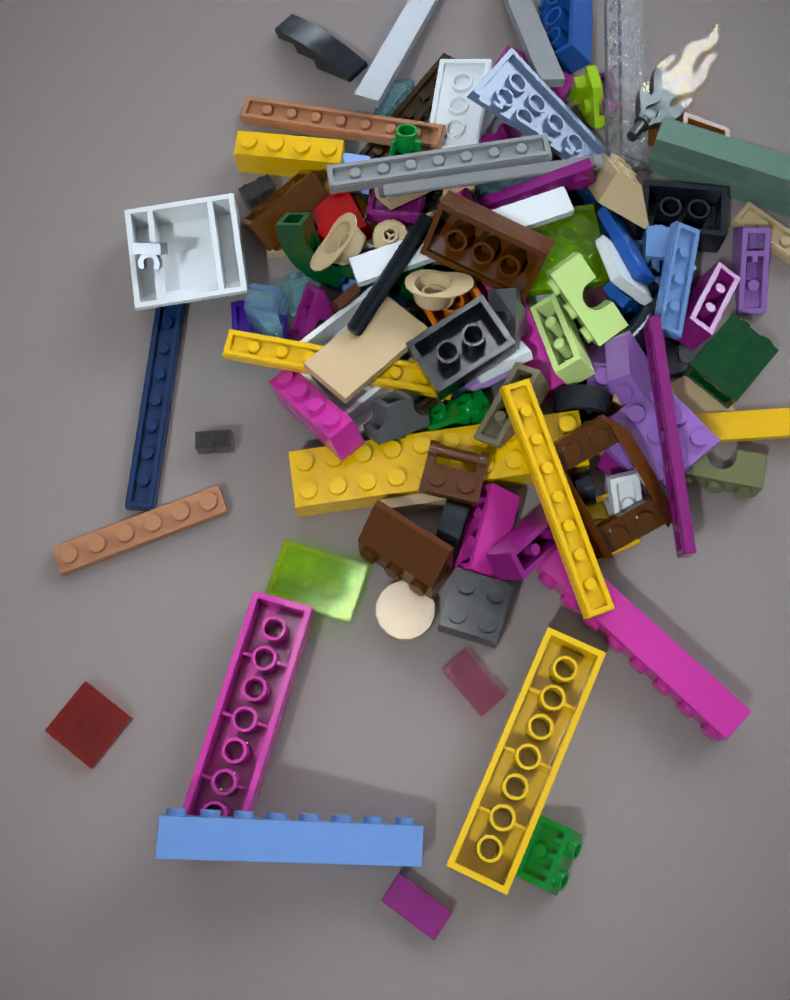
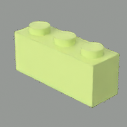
(562, 341)

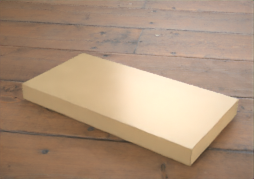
(354, 361)

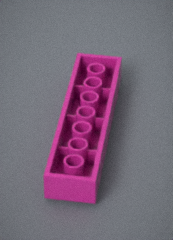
(250, 706)

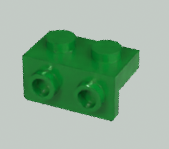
(460, 412)

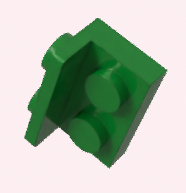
(549, 855)

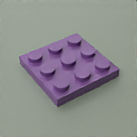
(641, 421)

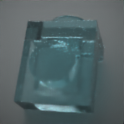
(294, 289)

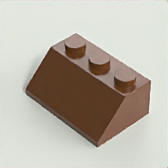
(298, 194)
(405, 550)

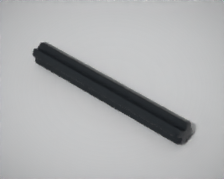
(389, 275)

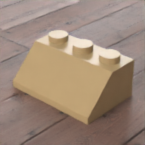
(619, 189)

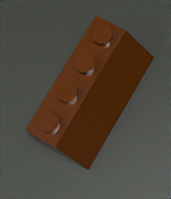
(485, 245)

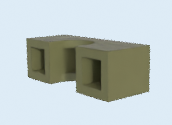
(742, 477)

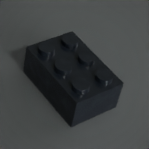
(691, 204)
(461, 347)

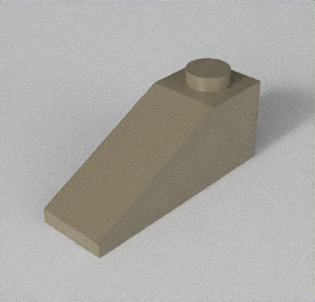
(496, 425)

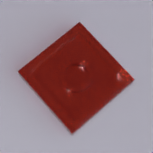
(89, 725)

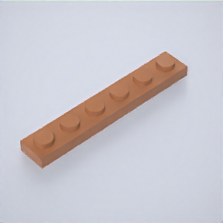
(139, 530)

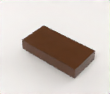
(344, 298)

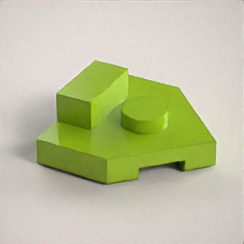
(588, 92)

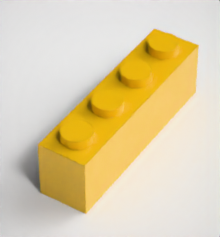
(286, 154)

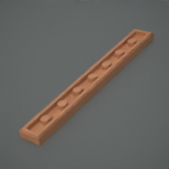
(335, 122)

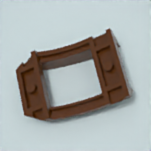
(632, 521)

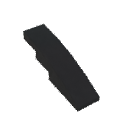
(325, 50)

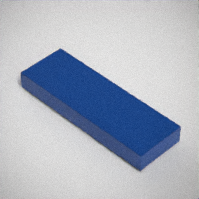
(625, 246)

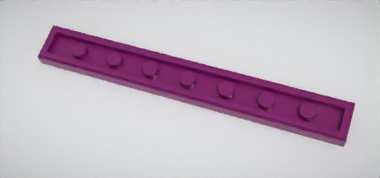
(669, 438)

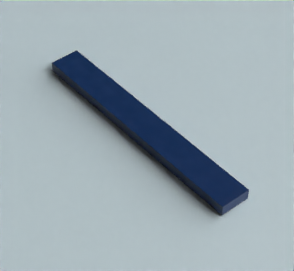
(155, 408)

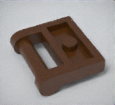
(453, 482)

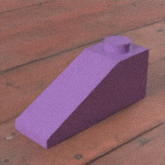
(751, 264)

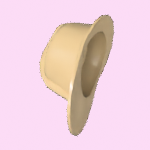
(341, 243)
(437, 289)

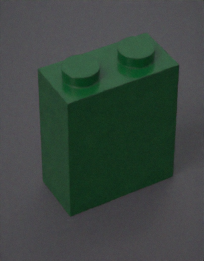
(731, 361)

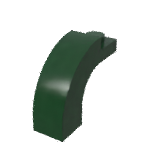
(300, 242)

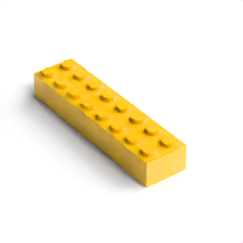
(525, 761)

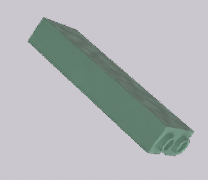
(714, 159)

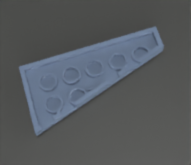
(529, 105)

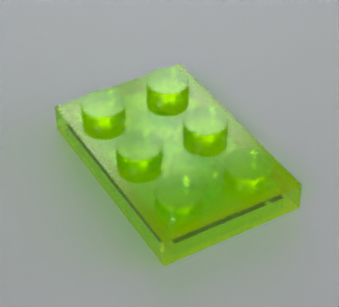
(317, 580)

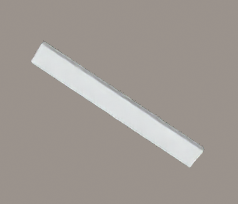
(528, 212)

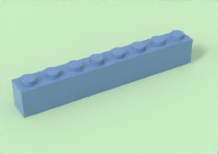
(288, 840)

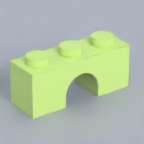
(569, 281)

